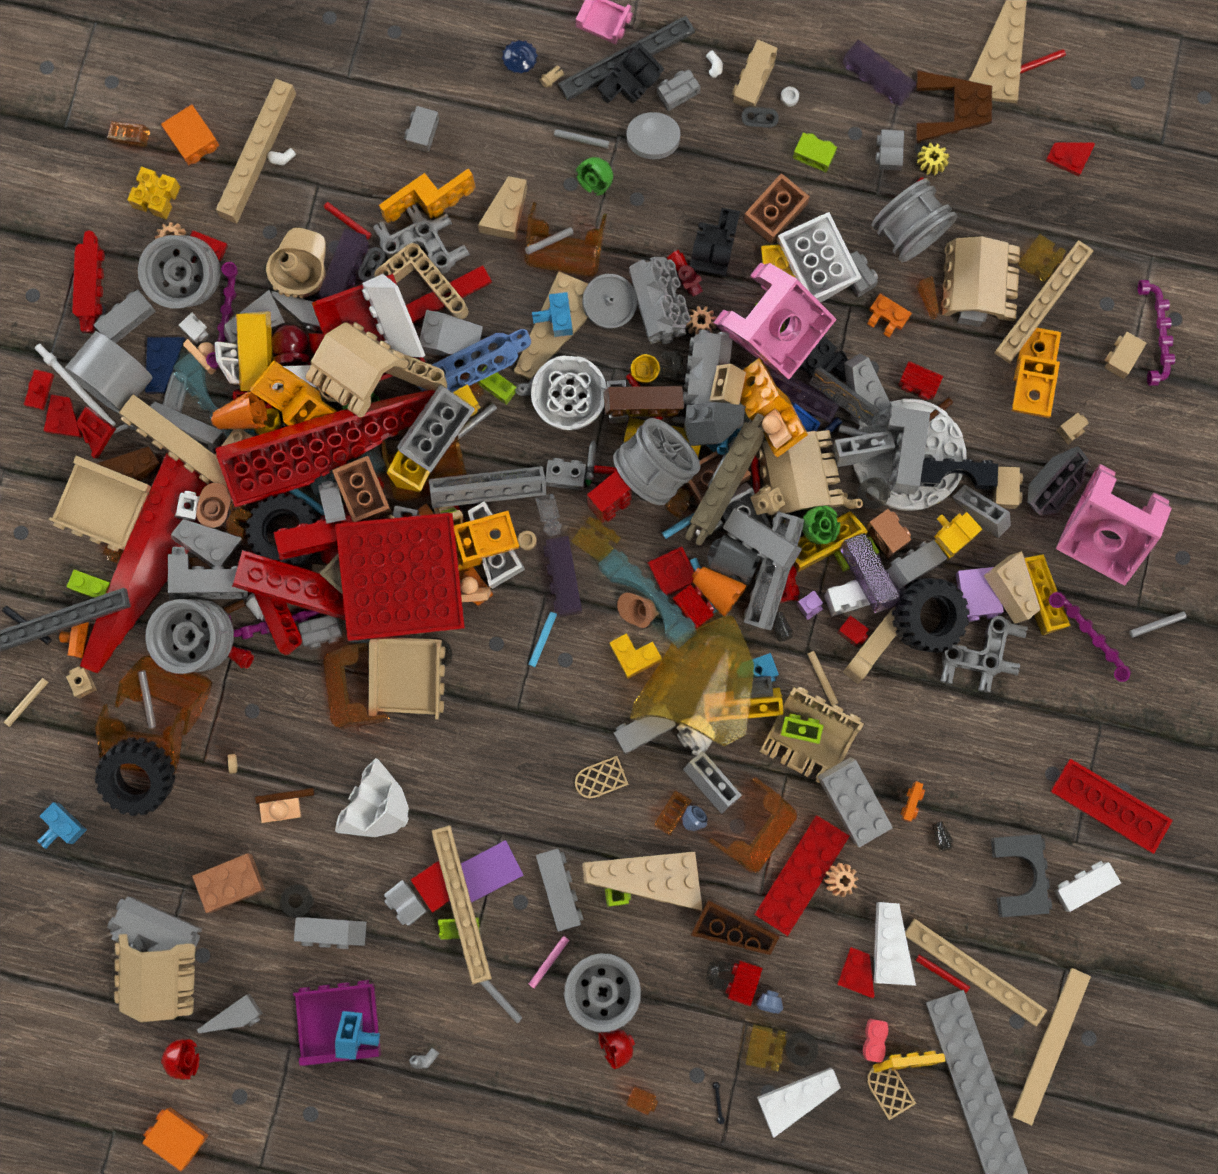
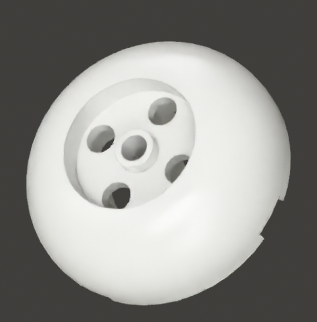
(553, 377)

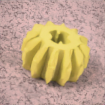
(936, 154)

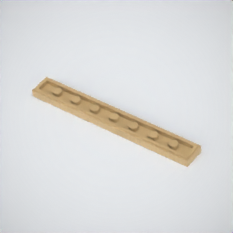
(1043, 302)
(461, 905)
(975, 972)
(1051, 1046)

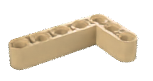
(429, 275)
(419, 374)
(872, 649)

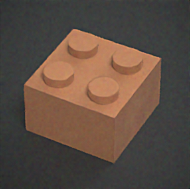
(888, 533)

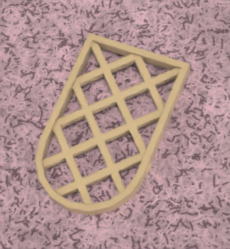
(596, 780)
(901, 1110)

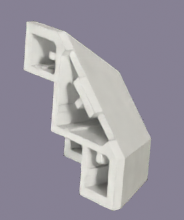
(375, 806)

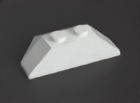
(228, 360)

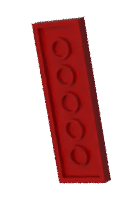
(288, 584)
(1111, 806)
(801, 875)

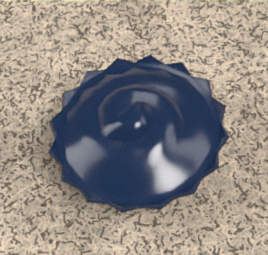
(519, 56)

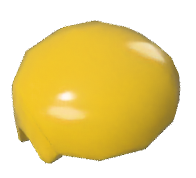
(645, 368)
(273, 422)

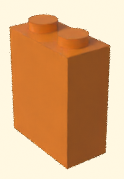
(190, 135)
(174, 1138)

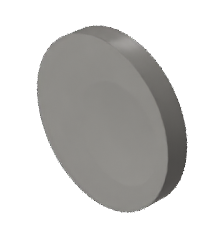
(653, 135)
(609, 301)

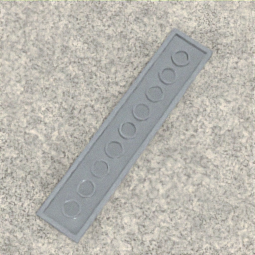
(975, 1085)

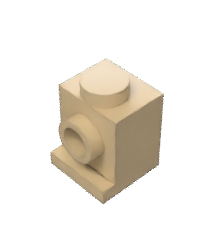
(1073, 428)
(85, 687)

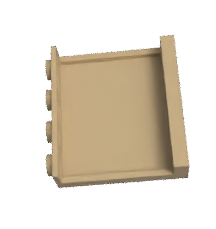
(100, 504)
(406, 675)

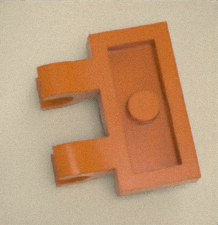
(890, 312)
(914, 794)

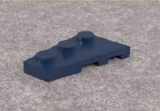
(161, 357)

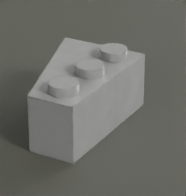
(262, 304)
(205, 543)

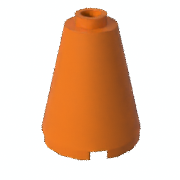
(241, 413)
(718, 588)

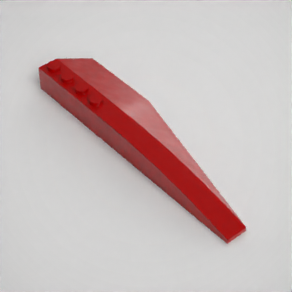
(311, 448)
(144, 559)

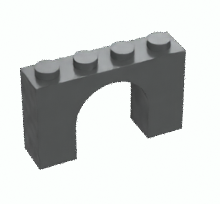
(1030, 849)

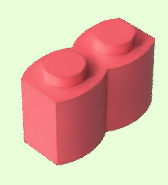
(874, 1046)

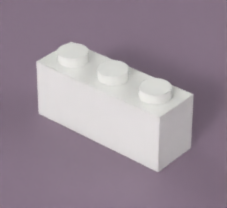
(1086, 886)

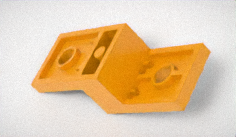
(428, 196)
(1037, 373)
(764, 398)
(295, 399)
(475, 543)

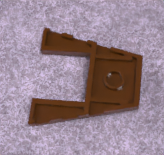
(971, 105)

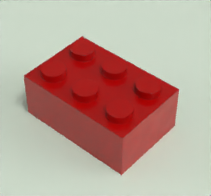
(609, 497)

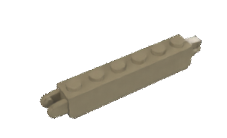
(727, 479)

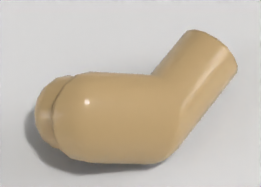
(851, 504)

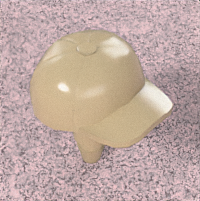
(298, 264)

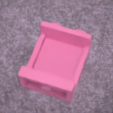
(604, 19)

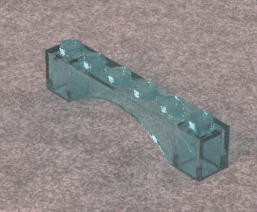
(194, 375)
(619, 570)

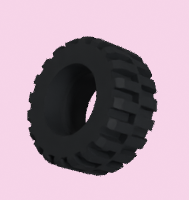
(266, 514)
(952, 615)
(122, 795)

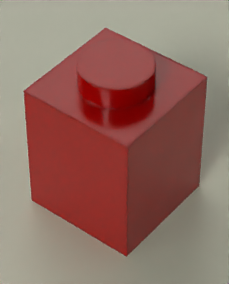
(853, 631)

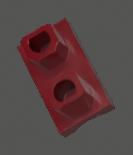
(690, 280)

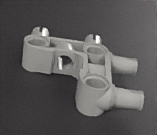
(429, 241)
(993, 650)

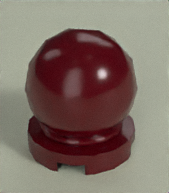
(290, 346)

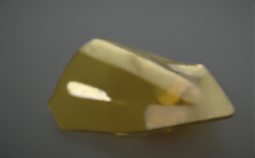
(703, 683)

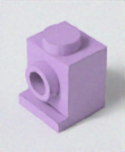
(810, 605)

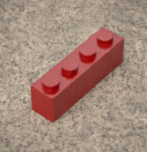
(307, 538)

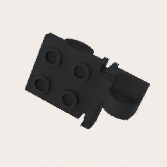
(631, 76)
(713, 244)
(825, 357)

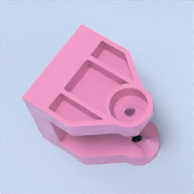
(761, 329)
(1101, 511)

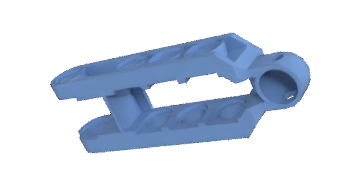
(507, 346)

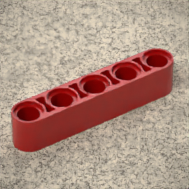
(280, 624)

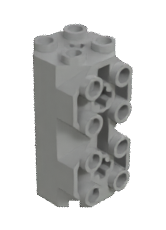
(660, 307)
(707, 352)
(150, 927)

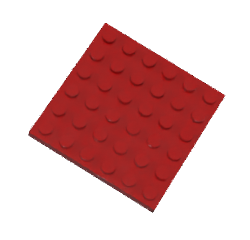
(399, 576)

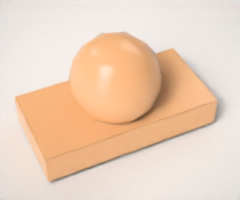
(201, 353)
(776, 428)
(471, 592)
(280, 810)

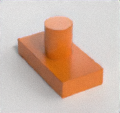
(76, 640)

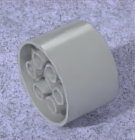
(108, 372)

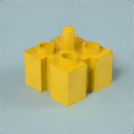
(153, 193)
(956, 533)

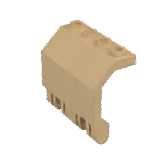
(980, 277)
(352, 365)
(802, 473)
(836, 737)
(154, 983)

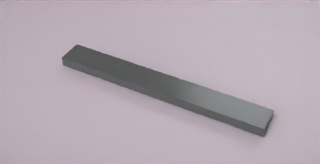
(599, 71)
(64, 619)

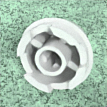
(693, 739)

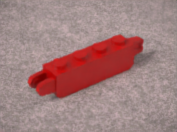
(87, 282)

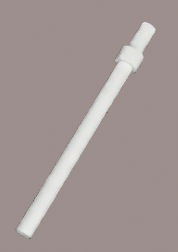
(51, 360)

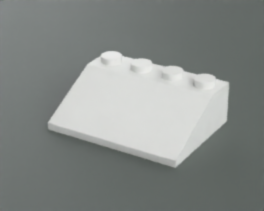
(819, 257)
(392, 316)

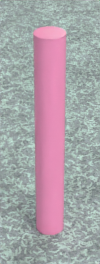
(548, 962)

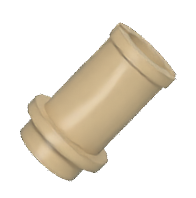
(551, 77)

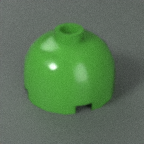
(595, 175)
(821, 525)

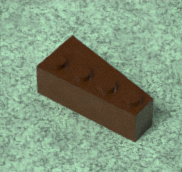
(644, 401)
(135, 464)
(729, 927)

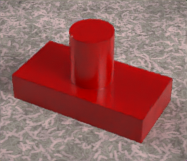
(38, 389)

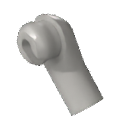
(524, 389)
(421, 1062)

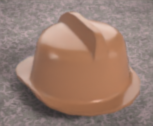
(213, 505)
(636, 609)

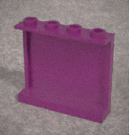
(320, 1017)

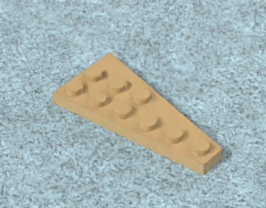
(1002, 54)
(543, 342)
(658, 878)

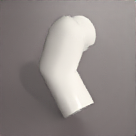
(717, 64)
(281, 158)

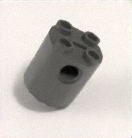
(733, 559)

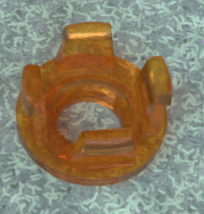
(234, 520)

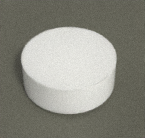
(789, 96)

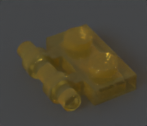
(1037, 253)
(592, 544)
(759, 1047)

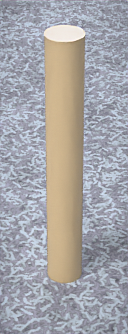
(823, 679)
(25, 702)

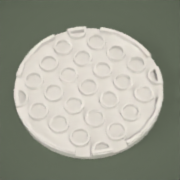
(942, 442)

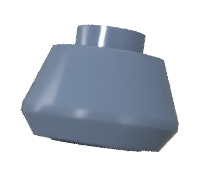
(694, 818)
(770, 1002)

